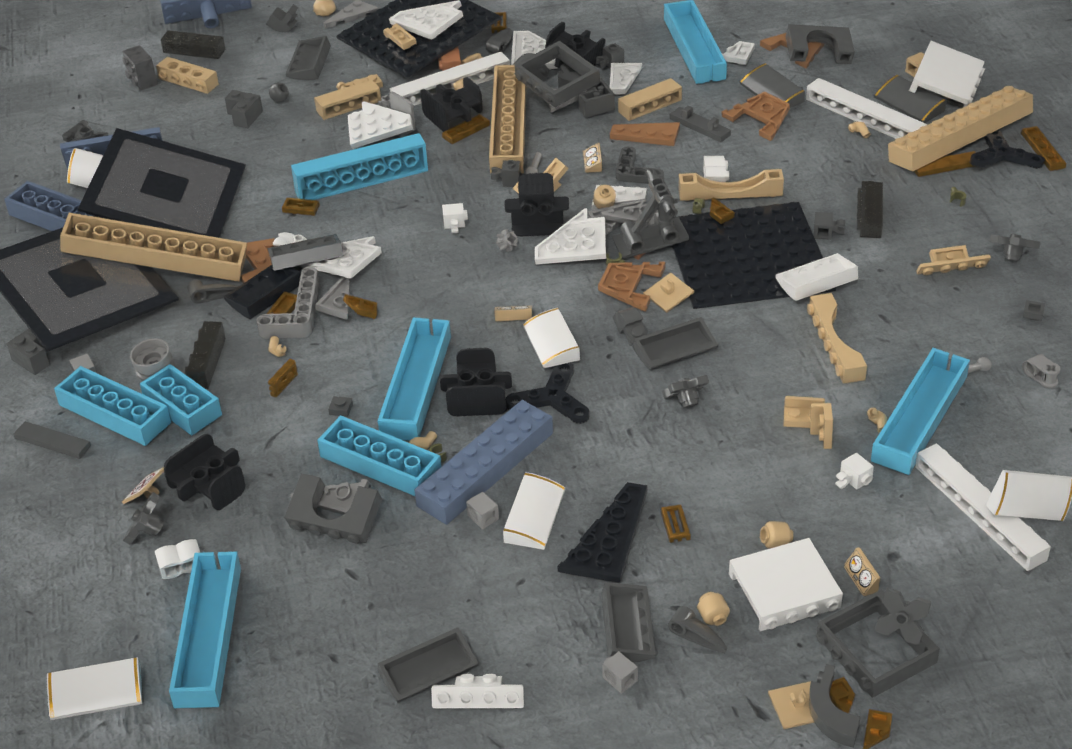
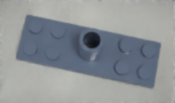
(184, 10)
(99, 144)

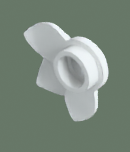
(287, 238)

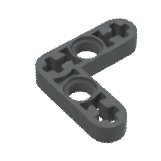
(631, 173)

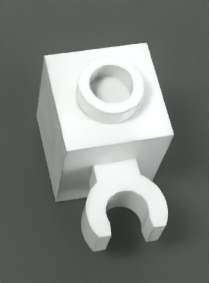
(454, 216)
(855, 471)

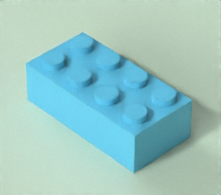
(187, 401)

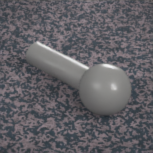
(533, 168)
(982, 364)

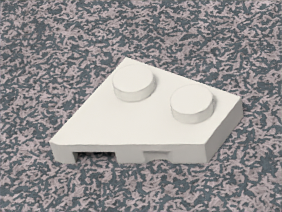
(739, 52)

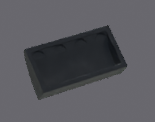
(262, 290)

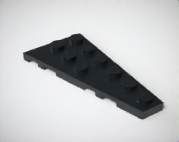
(609, 539)

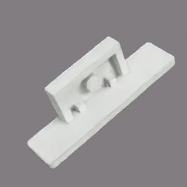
(478, 692)

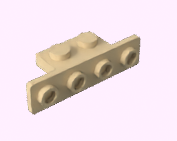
(951, 258)

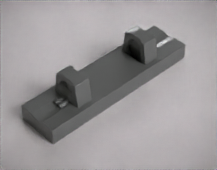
(700, 124)

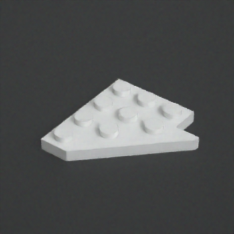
(428, 20)
(528, 42)
(376, 124)
(574, 241)
(356, 257)

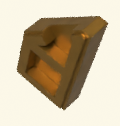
(720, 211)
(361, 306)
(842, 694)
(877, 728)

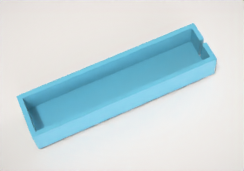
(695, 41)
(414, 379)
(919, 411)
(205, 631)

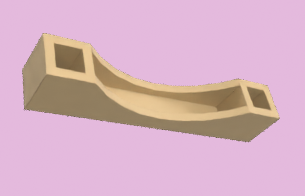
(761, 185)
(848, 362)

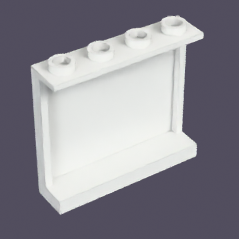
(949, 73)
(786, 583)

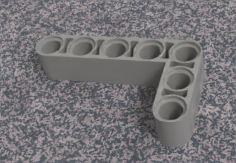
(301, 321)

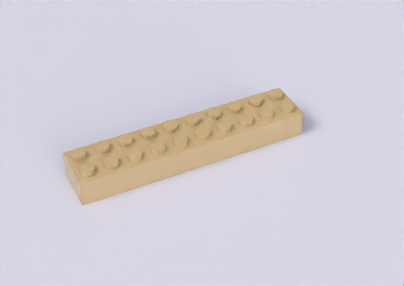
(508, 118)
(960, 128)
(153, 247)

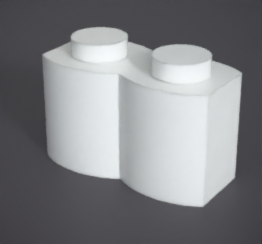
(715, 168)
(176, 559)

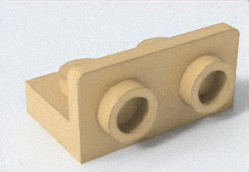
(798, 411)
(822, 423)

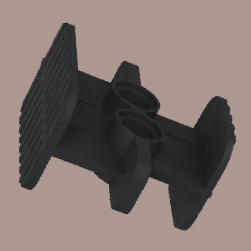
(578, 43)
(451, 104)
(536, 209)
(477, 385)
(206, 471)

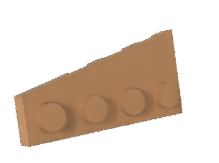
(647, 133)

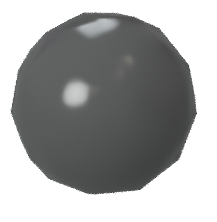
(278, 92)

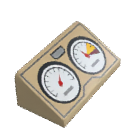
(593, 159)
(513, 313)
(862, 572)

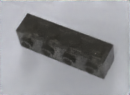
(193, 44)
(870, 209)
(206, 353)

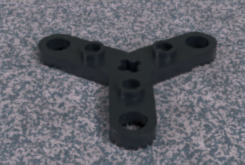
(1000, 150)
(557, 386)

